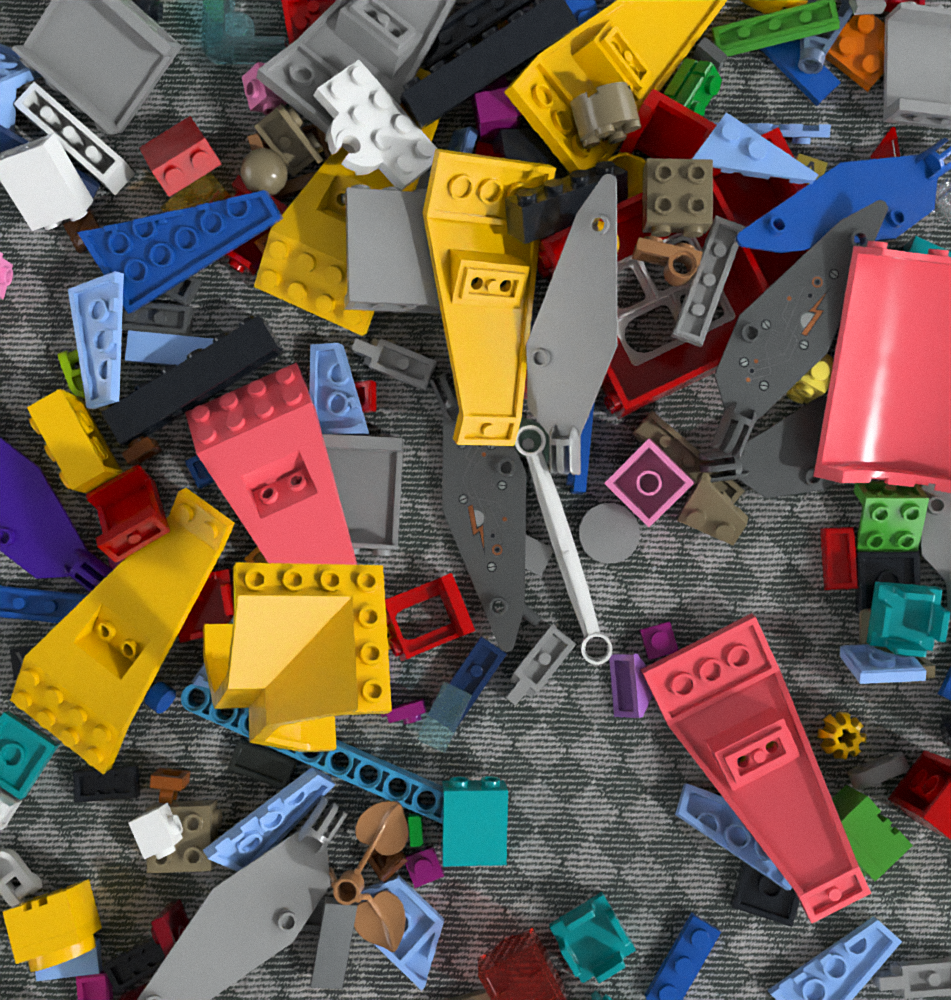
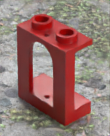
(455, 608)

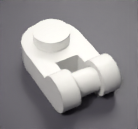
(13, 866)

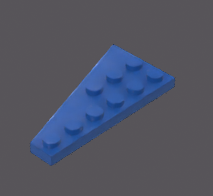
(176, 244)

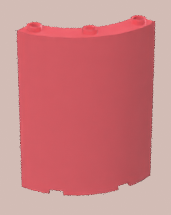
(891, 372)

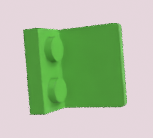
(890, 517)

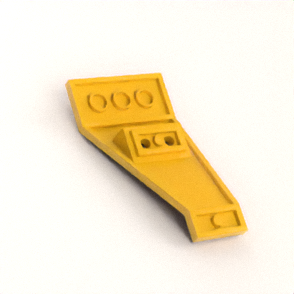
(623, 43)
(307, 248)
(482, 321)
(107, 651)

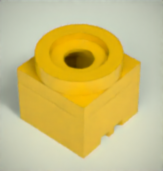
(53, 926)

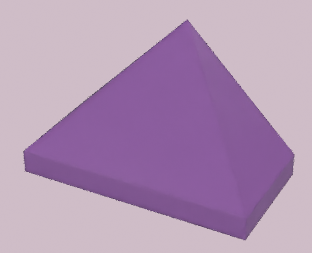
(629, 687)

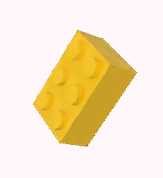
(73, 441)

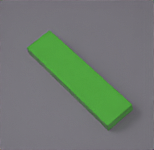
(777, 27)

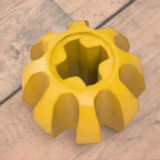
(833, 730)

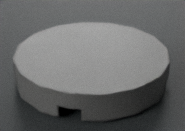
(609, 533)

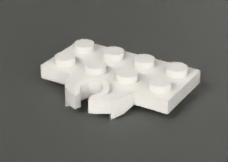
(374, 127)

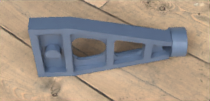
(815, 48)

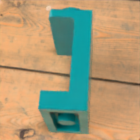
(474, 822)

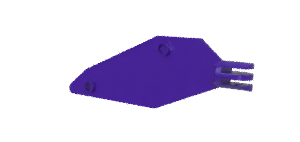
(37, 528)

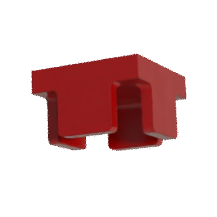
(212, 606)

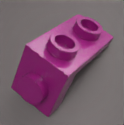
(408, 712)

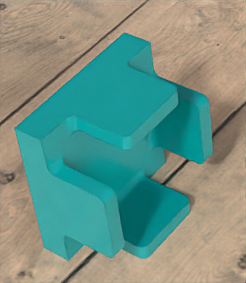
(907, 618)
(592, 940)

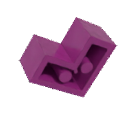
(494, 111)

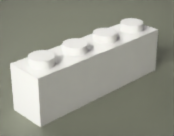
(75, 138)

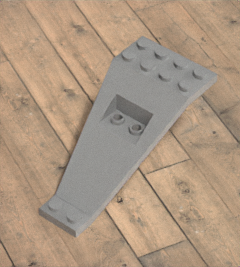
(382, 34)

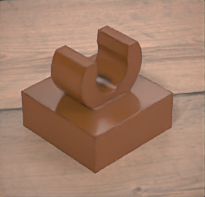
(170, 782)

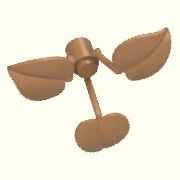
(382, 917)

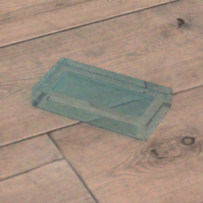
(444, 716)

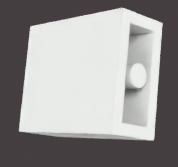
(44, 183)

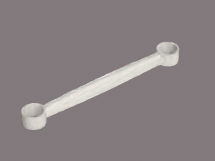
(563, 546)

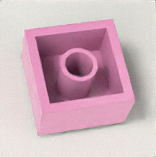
(649, 482)

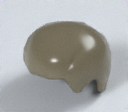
(264, 170)

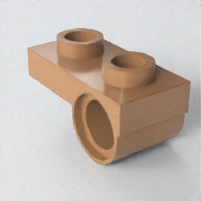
(654, 251)

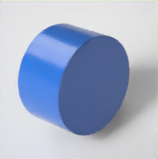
(160, 697)

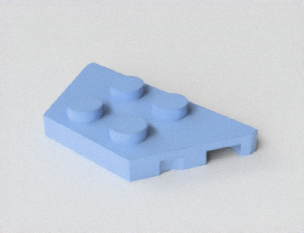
(420, 934)

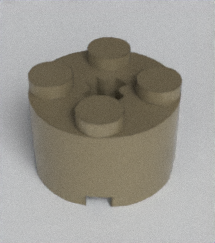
(605, 114)

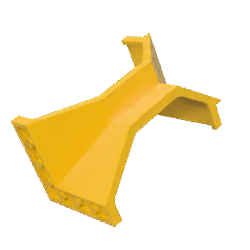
(301, 651)

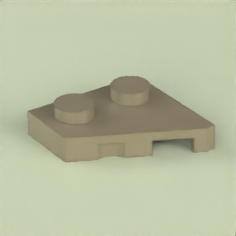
(713, 512)

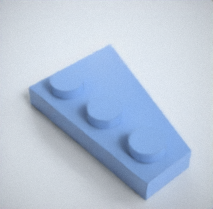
(335, 391)

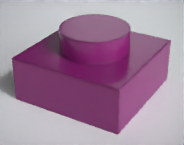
(658, 640)
(424, 866)

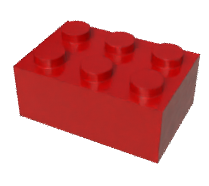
(926, 793)

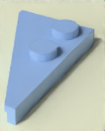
(744, 151)

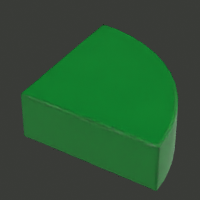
(416, 830)

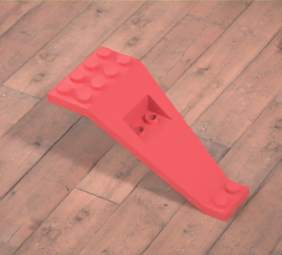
(275, 468)
(728, 703)

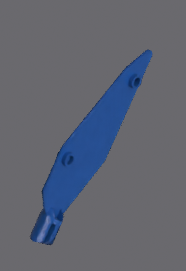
(903, 182)

